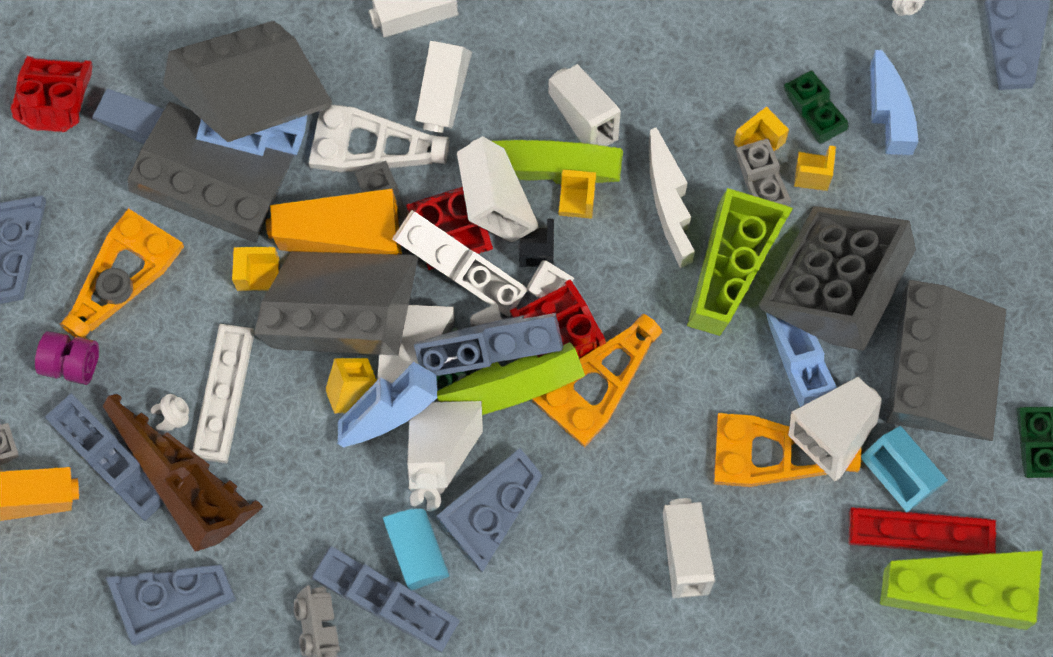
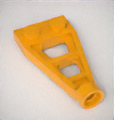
(142, 239)
(572, 410)
(734, 453)

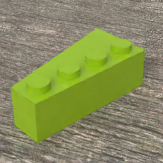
(735, 251)
(975, 588)

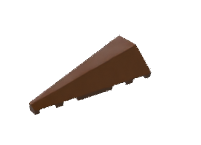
(194, 496)

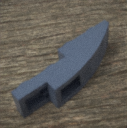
(489, 343)

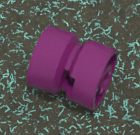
(61, 356)

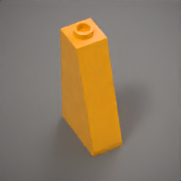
(337, 224)
(36, 492)

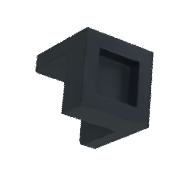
(537, 246)

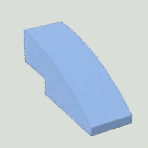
(892, 106)
(283, 137)
(802, 360)
(388, 405)

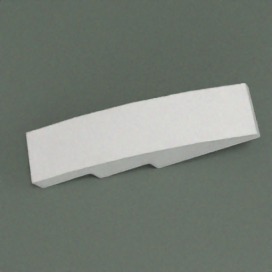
(668, 189)

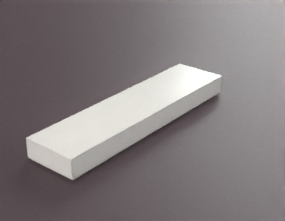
(223, 393)

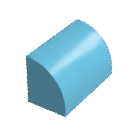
(903, 468)
(416, 548)

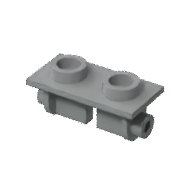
(312, 611)

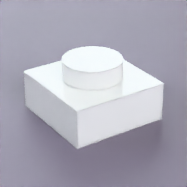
(547, 279)

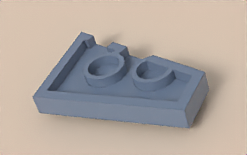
(18, 238)
(166, 600)

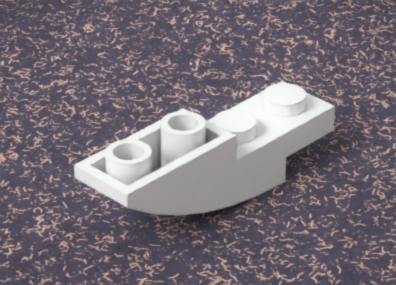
(459, 263)

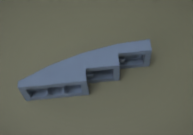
(127, 115)
(105, 455)
(385, 599)

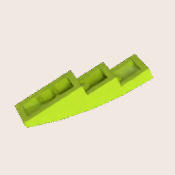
(548, 158)
(516, 382)

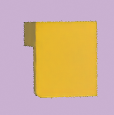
(760, 127)
(815, 170)
(577, 194)
(254, 268)
(348, 382)

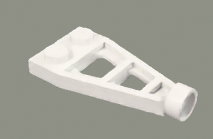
(333, 137)

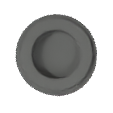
(114, 286)

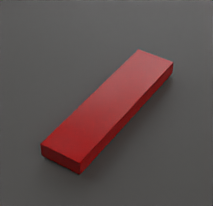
(922, 532)

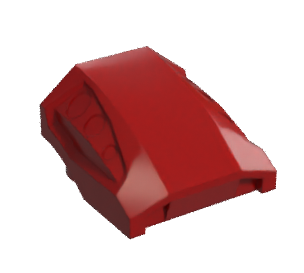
(50, 93)
(452, 218)
(573, 318)

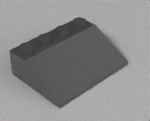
(246, 80)
(207, 179)
(840, 275)
(338, 303)
(946, 362)

